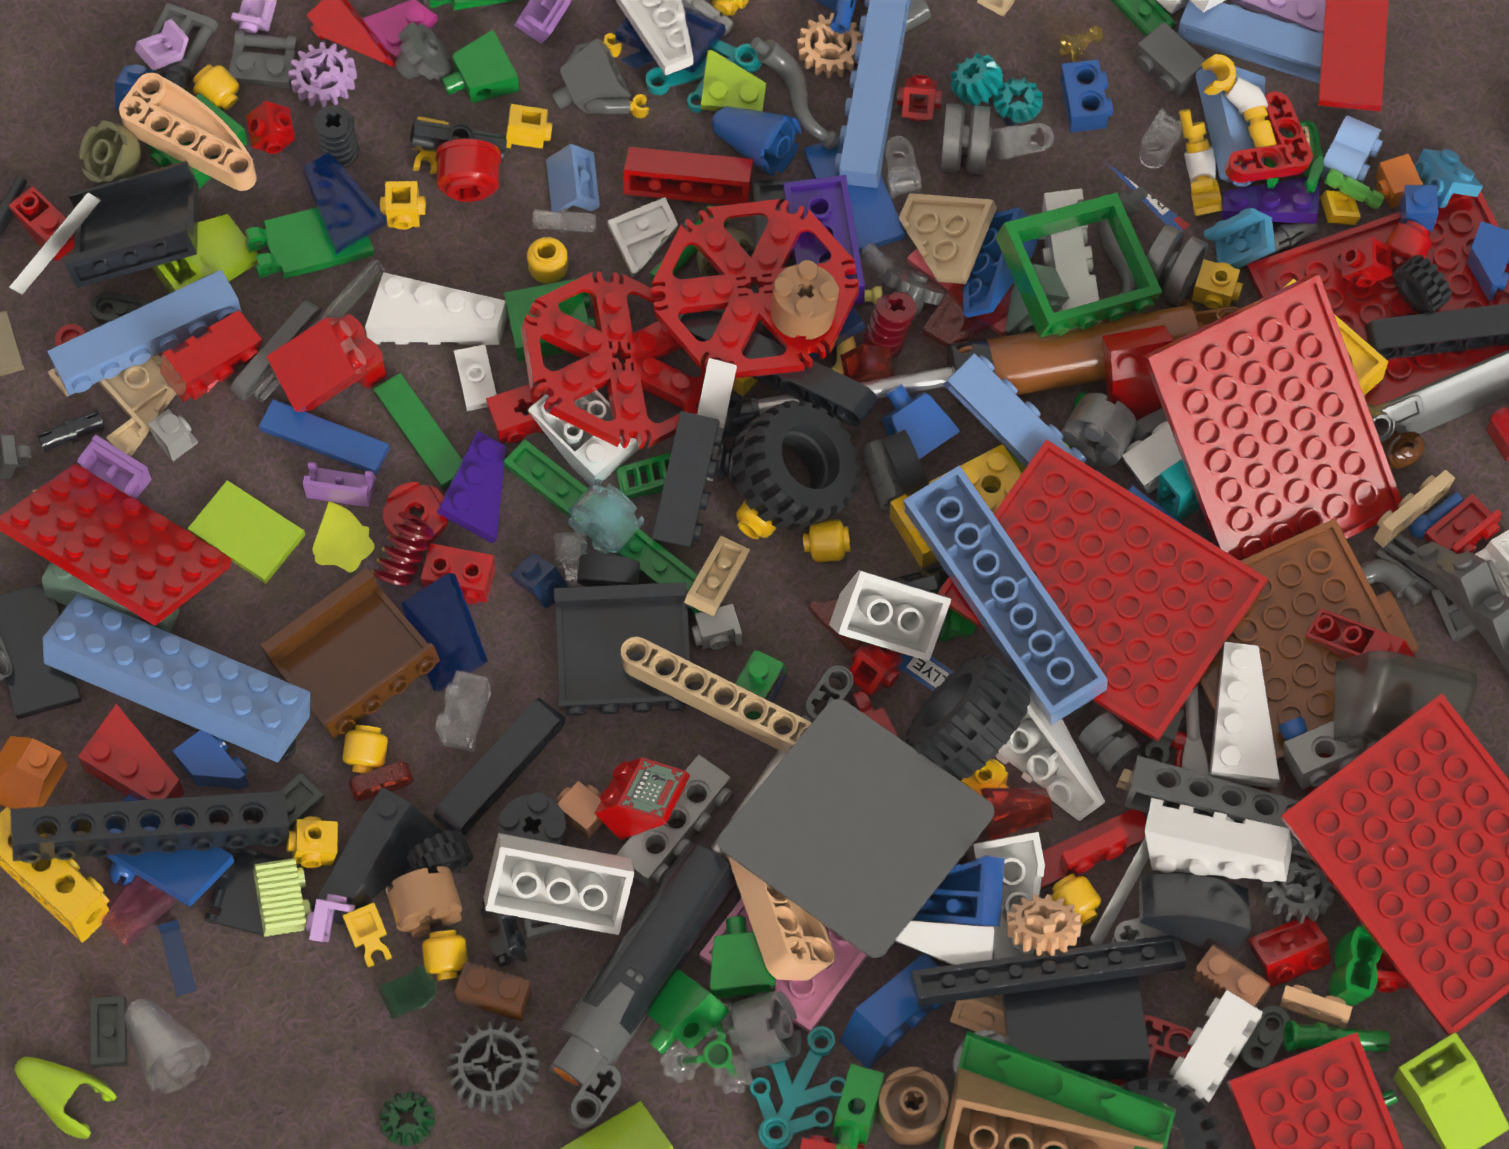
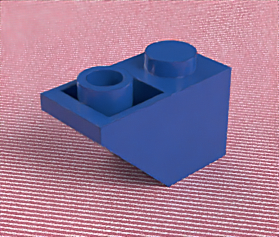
(1489, 258)
(208, 763)

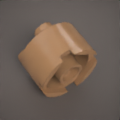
(804, 300)
(424, 901)
(922, 1089)

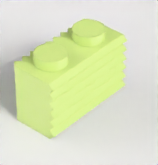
(280, 896)

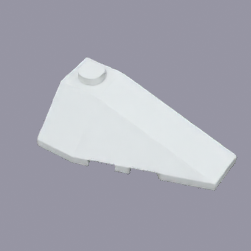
(1021, 879)

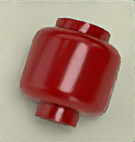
(1408, 240)

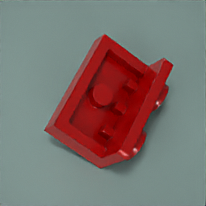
(1465, 526)

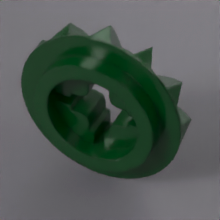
(409, 1133)

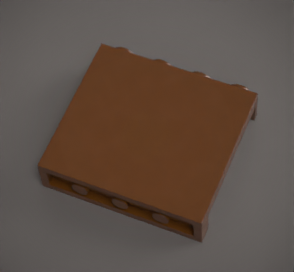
(350, 653)

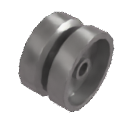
(969, 140)
(1176, 266)

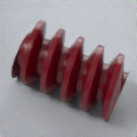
(890, 322)
(405, 552)

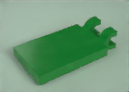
(299, 246)

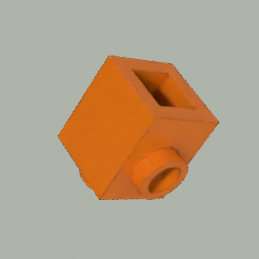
(1393, 176)

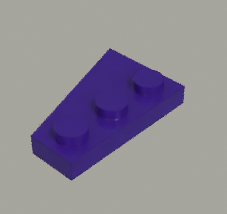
(1284, 203)
(476, 488)

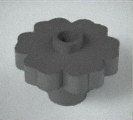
(422, 53)
(916, 285)

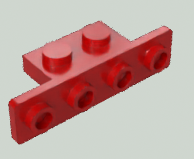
(1093, 846)

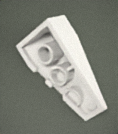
(1053, 761)
(949, 941)

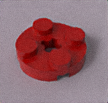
(419, 497)

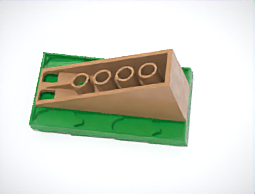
(1032, 1103)

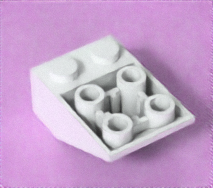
(584, 452)

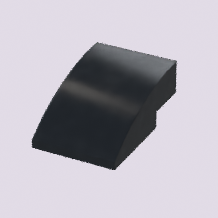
(1195, 908)

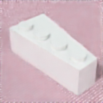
(1068, 254)
(1215, 844)
(1216, 1045)

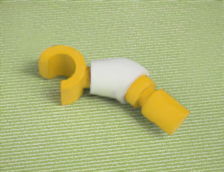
(1244, 95)
(1200, 166)

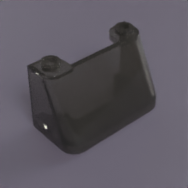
(1386, 688)

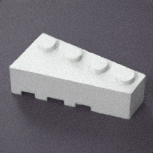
(431, 313)
(1152, 456)
(1242, 725)

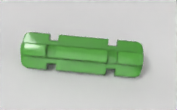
(1354, 189)

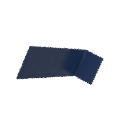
(638, 59)
(177, 957)

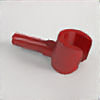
(1178, 744)

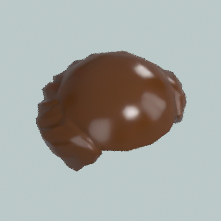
(1403, 449)

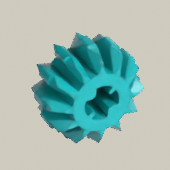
(976, 79)

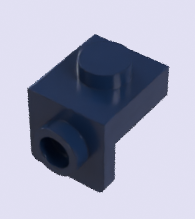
(539, 578)

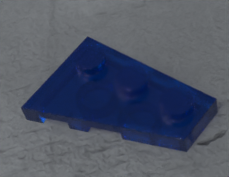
(341, 203)

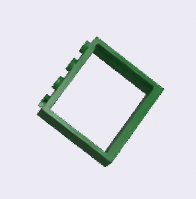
(1063, 219)

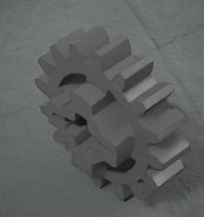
(1297, 894)

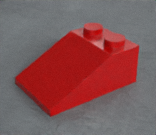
(1126, 369)

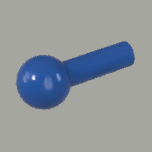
(1425, 522)

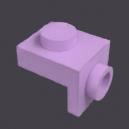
(255, 15)
(164, 47)
(320, 921)

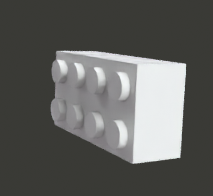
(558, 884)

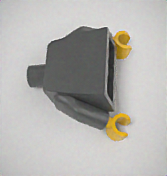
(596, 81)

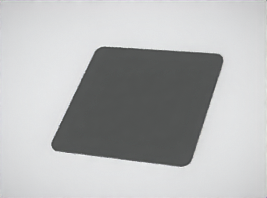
(856, 827)

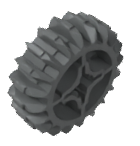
(480, 1067)

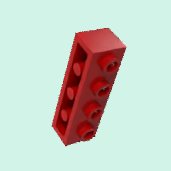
(687, 176)

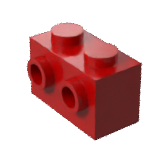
(472, 570)

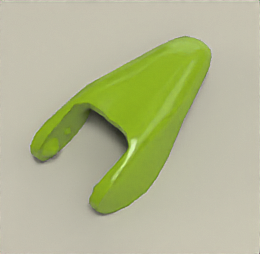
(53, 1086)

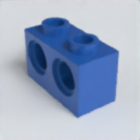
(1080, 96)

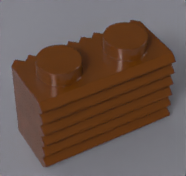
(493, 991)

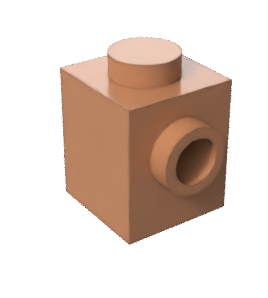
(579, 808)

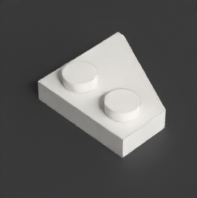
(643, 233)

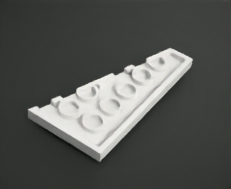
(662, 30)

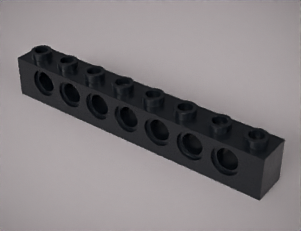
(162, 814)

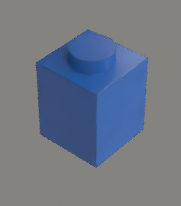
(1419, 205)

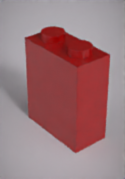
(318, 364)

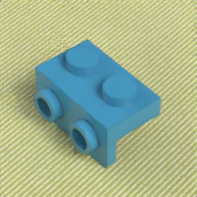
(1448, 173)
(1242, 238)

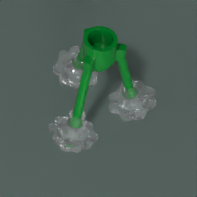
(729, 1069)

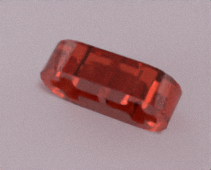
(390, 777)

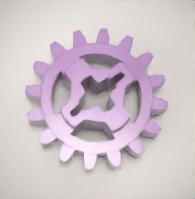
(324, 77)

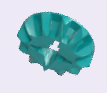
(1018, 111)

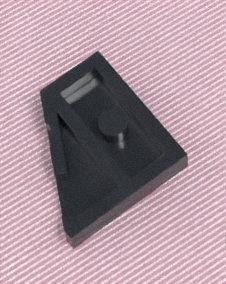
(925, 579)

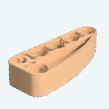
(185, 122)
(787, 936)

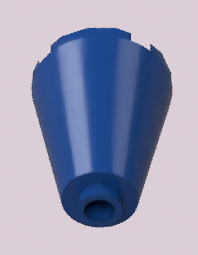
(759, 136)

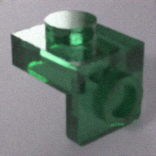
(408, 992)

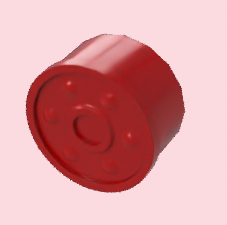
(468, 169)

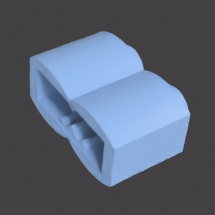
(1352, 149)

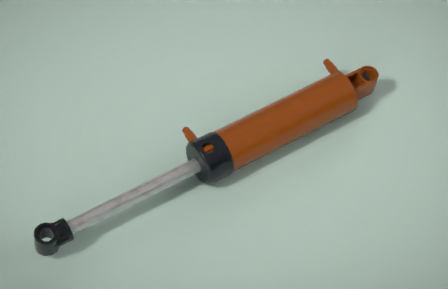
(1022, 359)

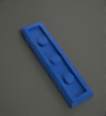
(324, 437)

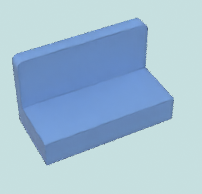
(572, 179)

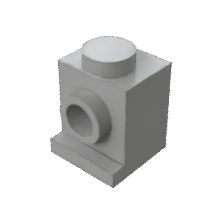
(172, 434)
(717, 630)

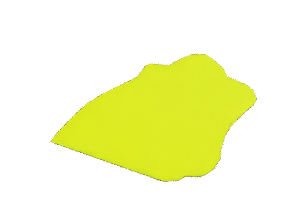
(341, 539)

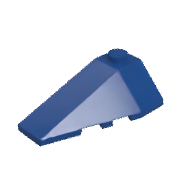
(990, 274)

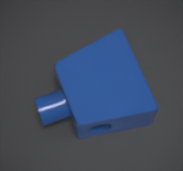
(920, 417)

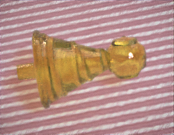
(1075, 44)

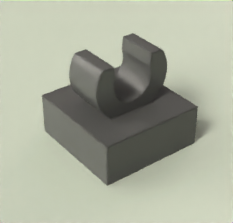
(11, 456)

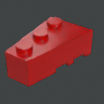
(210, 356)
(127, 761)

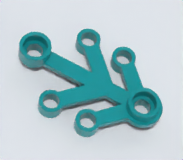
(732, 53)
(796, 1095)

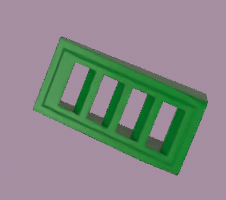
(649, 465)

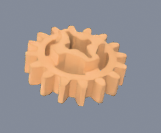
(830, 47)
(1043, 925)

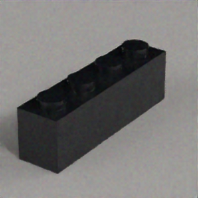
(687, 478)

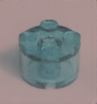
(605, 517)

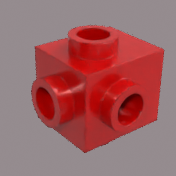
(916, 108)
(270, 127)
(1366, 262)
(875, 668)

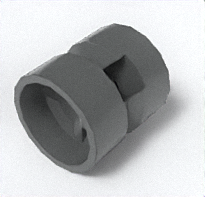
(1107, 740)

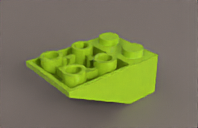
(218, 248)
(1452, 1096)

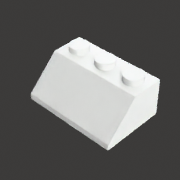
(890, 614)

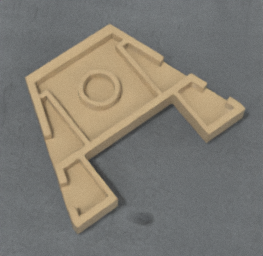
(142, 396)

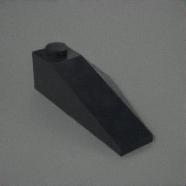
(377, 851)

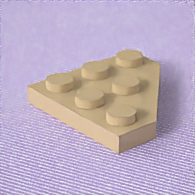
(947, 232)

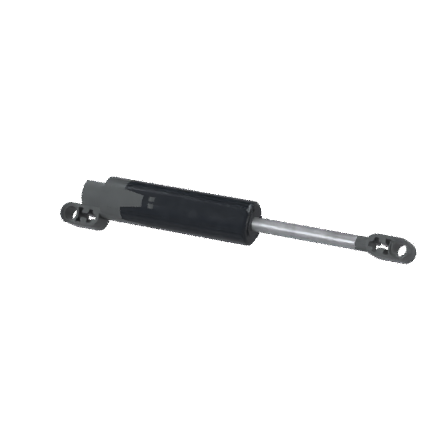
(653, 951)

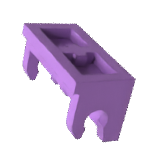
(541, 17)
(115, 467)
(339, 486)

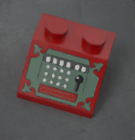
(640, 796)

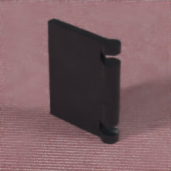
(237, 894)

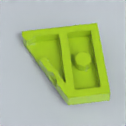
(730, 86)

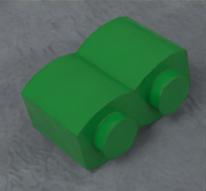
(1356, 968)

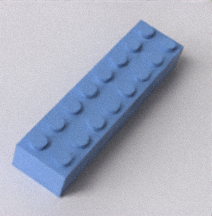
(1005, 595)
(176, 677)

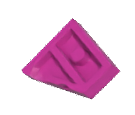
(391, 21)

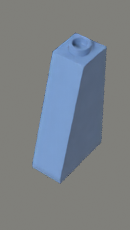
(1225, 124)

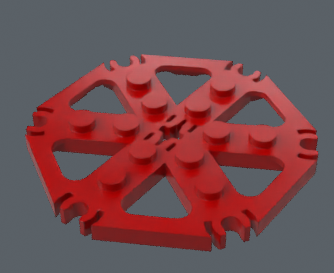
(733, 287)
(601, 368)

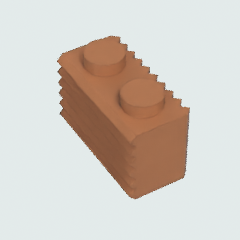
(1222, 972)

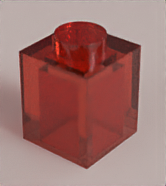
(867, 363)

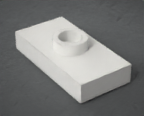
(475, 376)

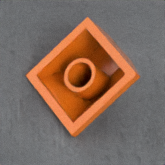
(28, 772)

